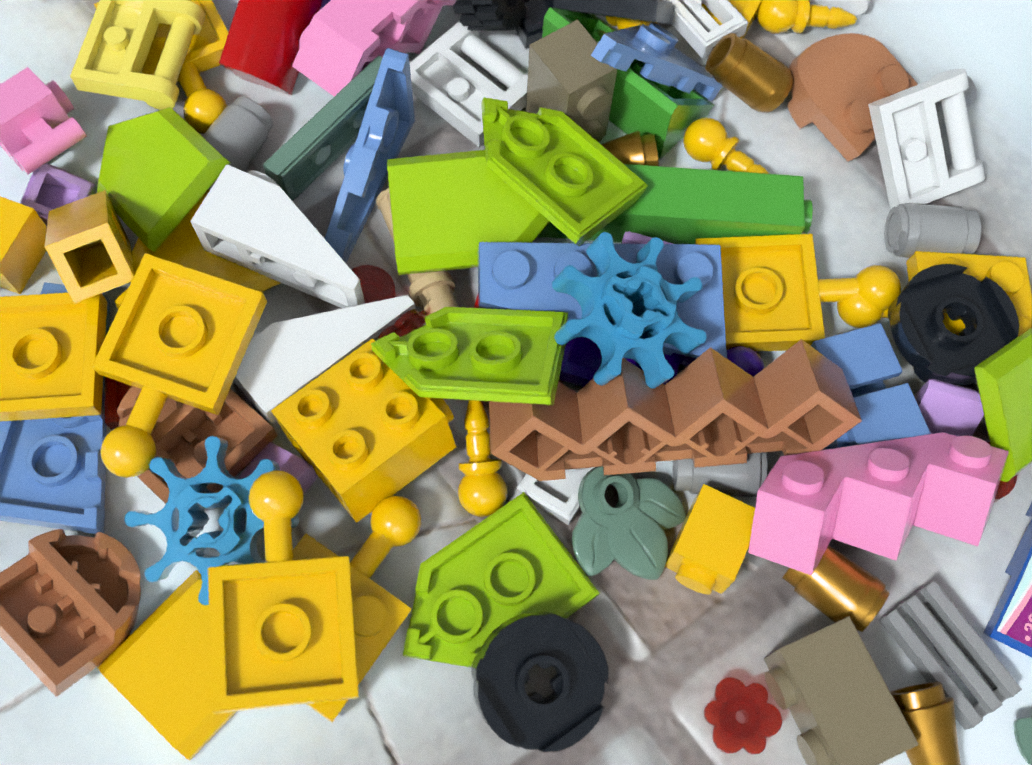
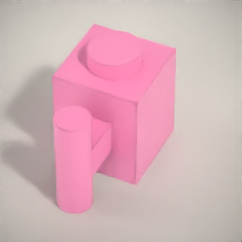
(35, 121)

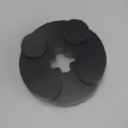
(925, 341)
(577, 687)

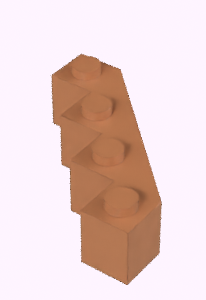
(701, 414)

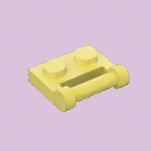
(120, 43)

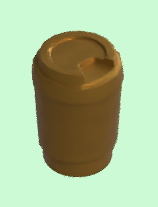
(749, 73)
(840, 589)

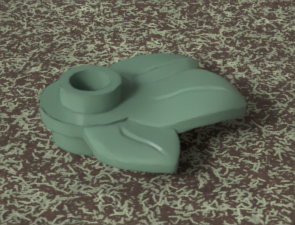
(629, 530)

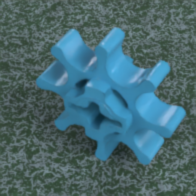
(628, 311)
(185, 516)

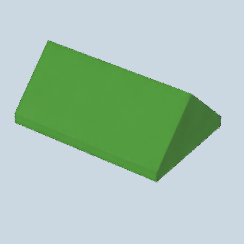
(637, 100)

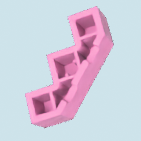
(354, 32)
(875, 496)

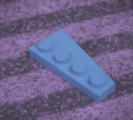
(522, 277)
(54, 467)

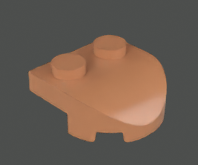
(836, 84)
(183, 431)
(69, 604)

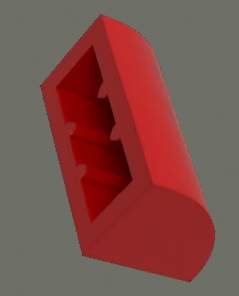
(266, 41)

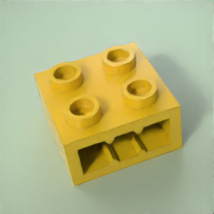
(365, 430)

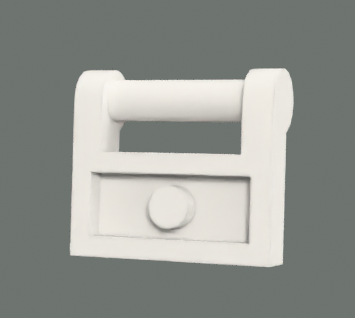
(457, 88)
(912, 142)

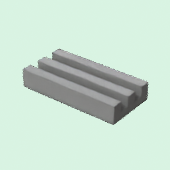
(966, 638)

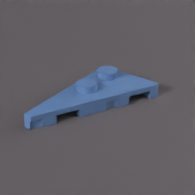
(662, 60)
(380, 138)

